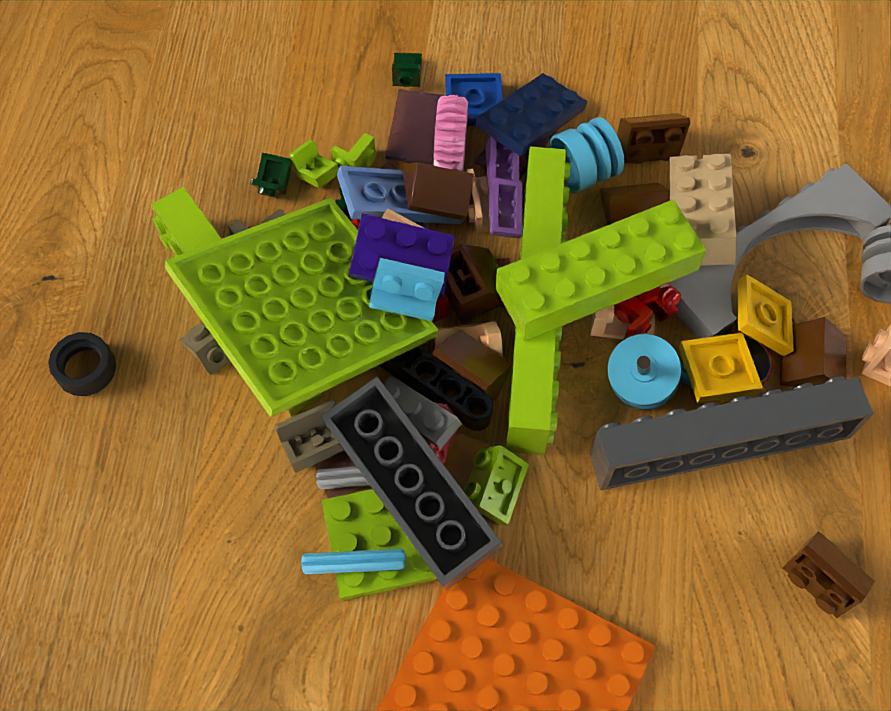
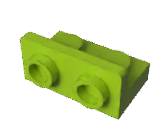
(496, 482)

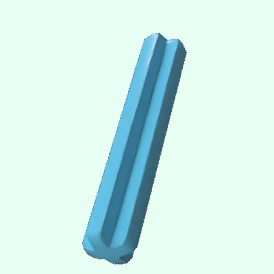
(353, 561)

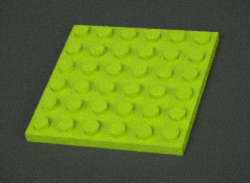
(288, 308)

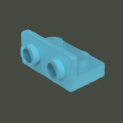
(406, 289)

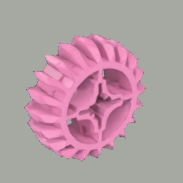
(451, 132)

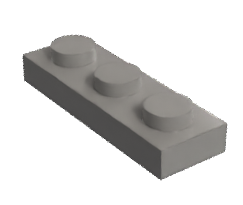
(428, 418)

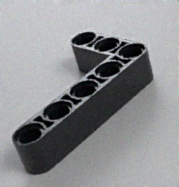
(442, 381)

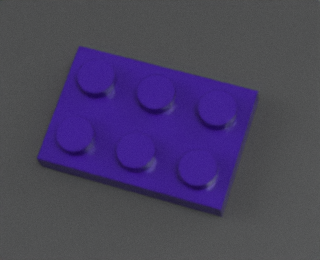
(399, 243)

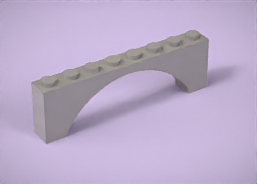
(834, 203)

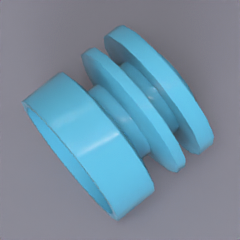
(592, 151)

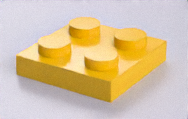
(765, 315)
(720, 367)

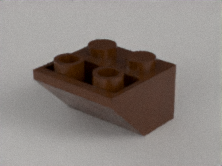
(652, 137)
(472, 281)
(828, 576)

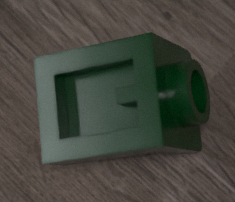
(407, 69)

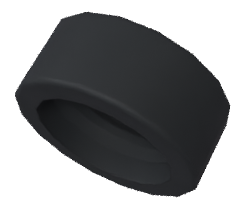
(69, 347)

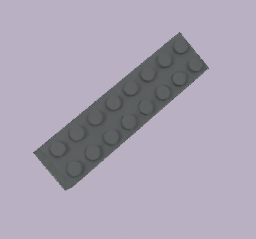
(728, 432)

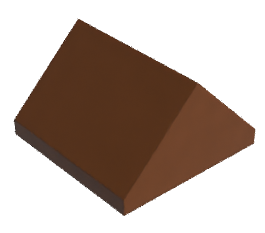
(437, 190)
(632, 199)
(816, 356)
(474, 363)

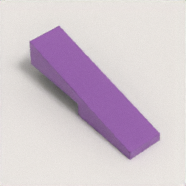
(503, 190)

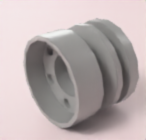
(876, 265)

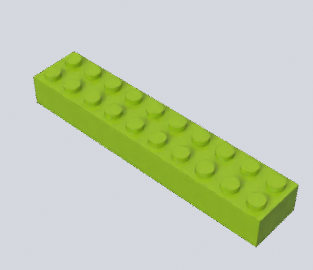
(537, 360)

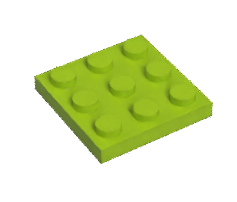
(364, 523)

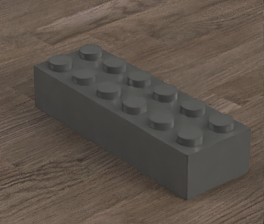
(412, 483)

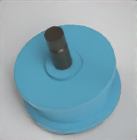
(644, 371)

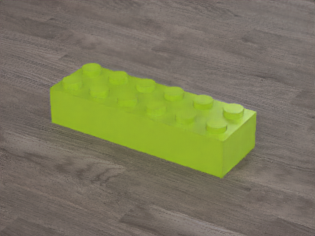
(599, 269)

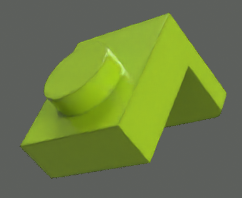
(360, 155)
(311, 166)

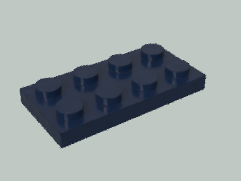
(531, 114)

